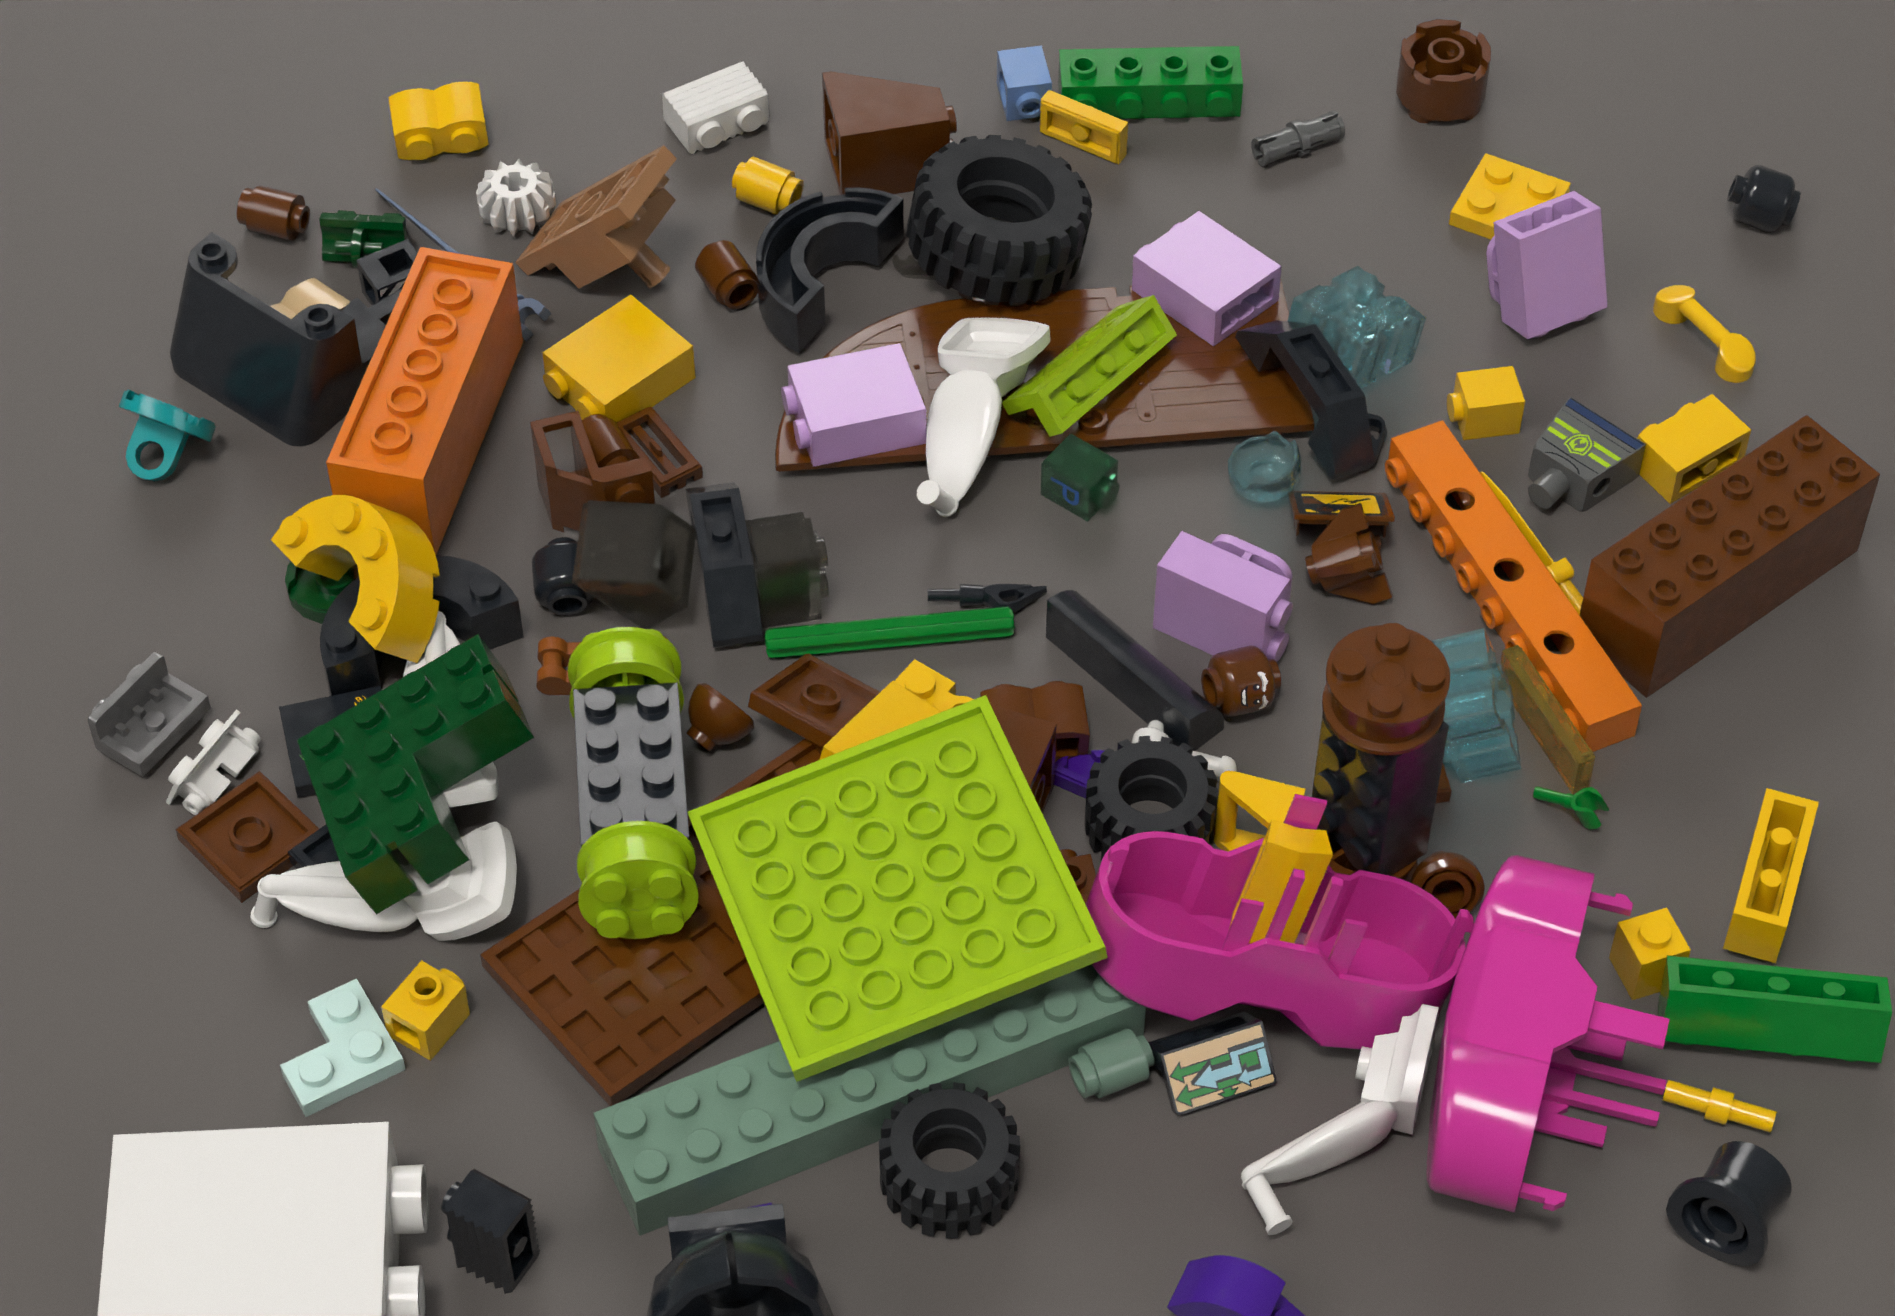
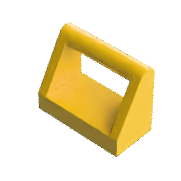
(1256, 795)

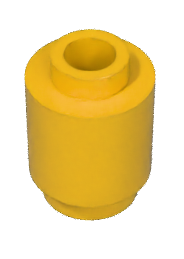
(766, 185)

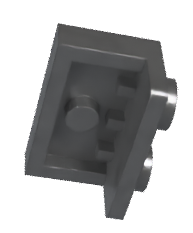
(146, 715)

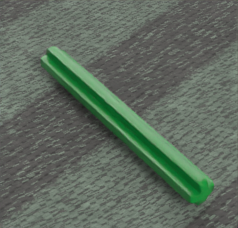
(889, 632)

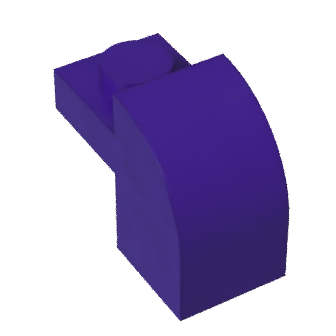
(1229, 1288)

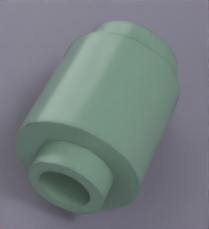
(1111, 1064)

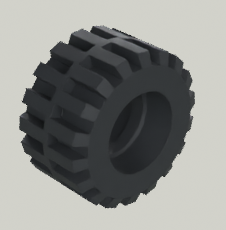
(1149, 773)
(953, 1121)

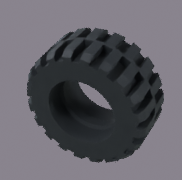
(990, 257)

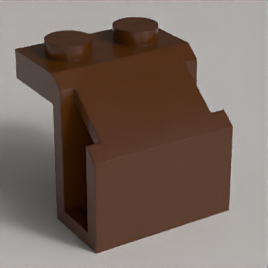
(568, 491)

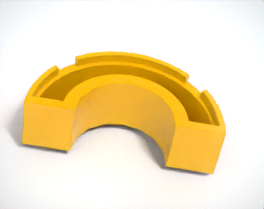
(393, 563)

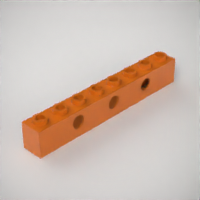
(1530, 606)

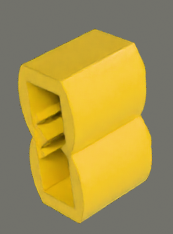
(438, 120)

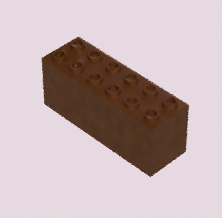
(1727, 554)

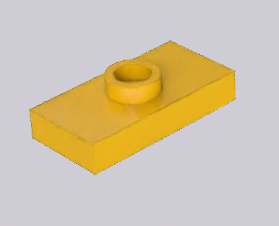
(1083, 127)

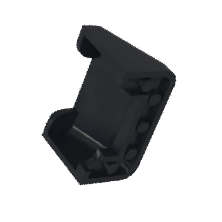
(268, 368)

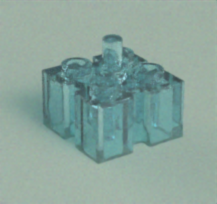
(1362, 323)
(1478, 709)

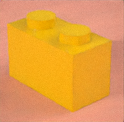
(1692, 447)

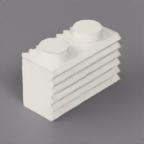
(716, 107)

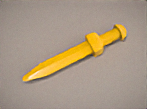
(1561, 570)

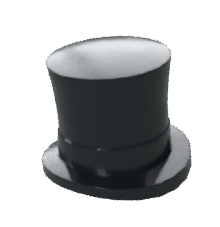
(1731, 1203)

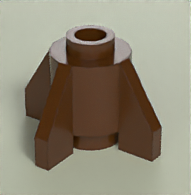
(1346, 559)

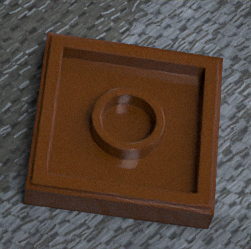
(812, 699)
(246, 835)

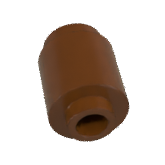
(273, 212)
(727, 274)
(607, 441)

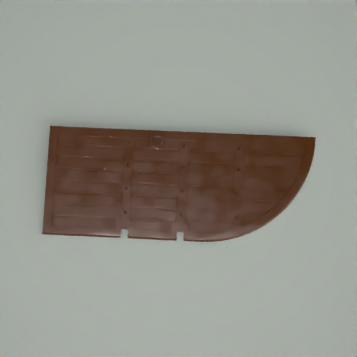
(1174, 396)

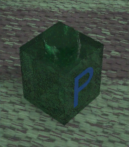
(1079, 477)

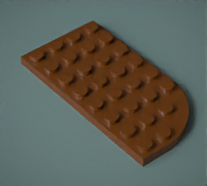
(634, 1004)

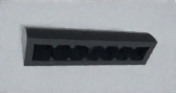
(1130, 670)

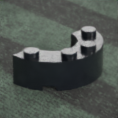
(809, 237)
(469, 598)

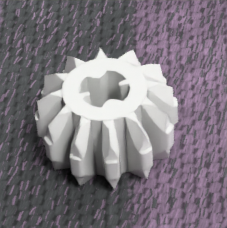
(516, 197)

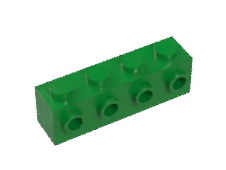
(1154, 81)
(1775, 1009)

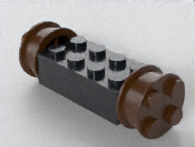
(1381, 748)

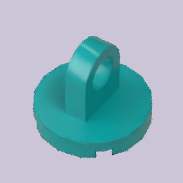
(161, 425)

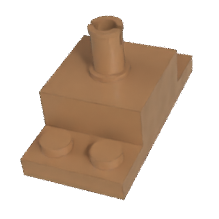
(607, 225)

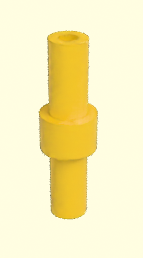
(1719, 1106)

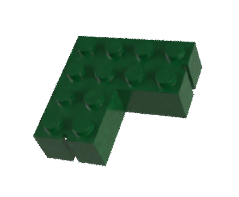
(394, 755)

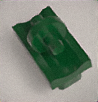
(354, 236)

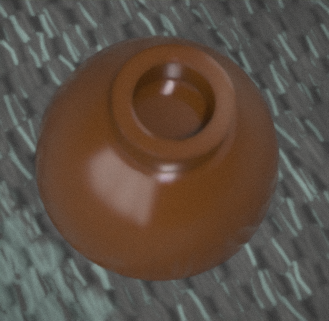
(716, 718)
(1450, 880)

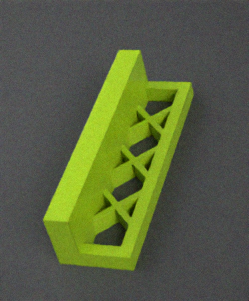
(1094, 365)

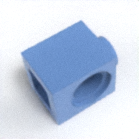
(1022, 81)

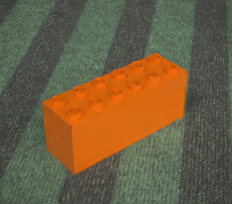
(430, 389)

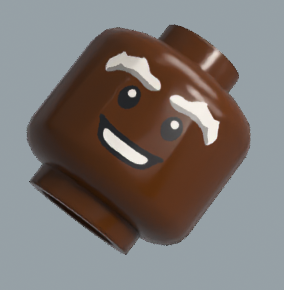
(1240, 681)

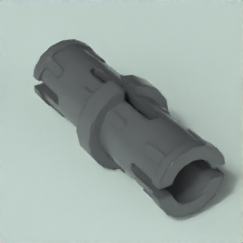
(1298, 138)

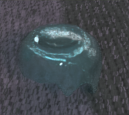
(1265, 468)

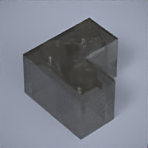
(788, 569)

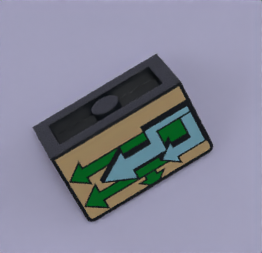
(1214, 1062)

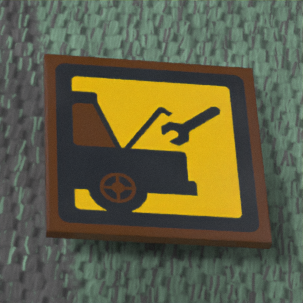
(1322, 507)

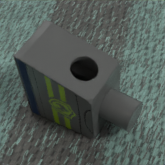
(1582, 459)

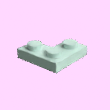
(355, 1054)

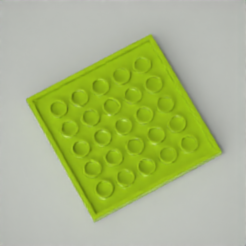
(895, 887)

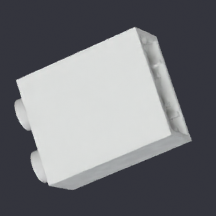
(262, 1223)

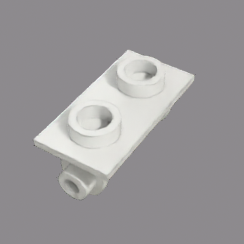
(223, 747)

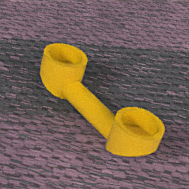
(1735, 353)

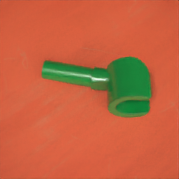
(1581, 802)

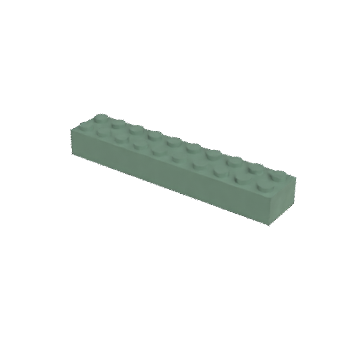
(756, 1125)

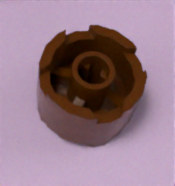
(1443, 72)

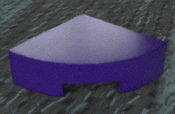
(1073, 772)

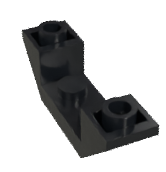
(1343, 429)
(725, 564)

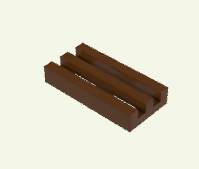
(673, 476)

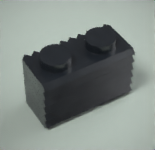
(491, 1230)

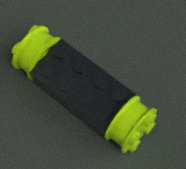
(631, 784)

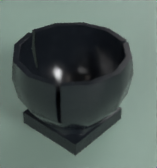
(735, 1267)

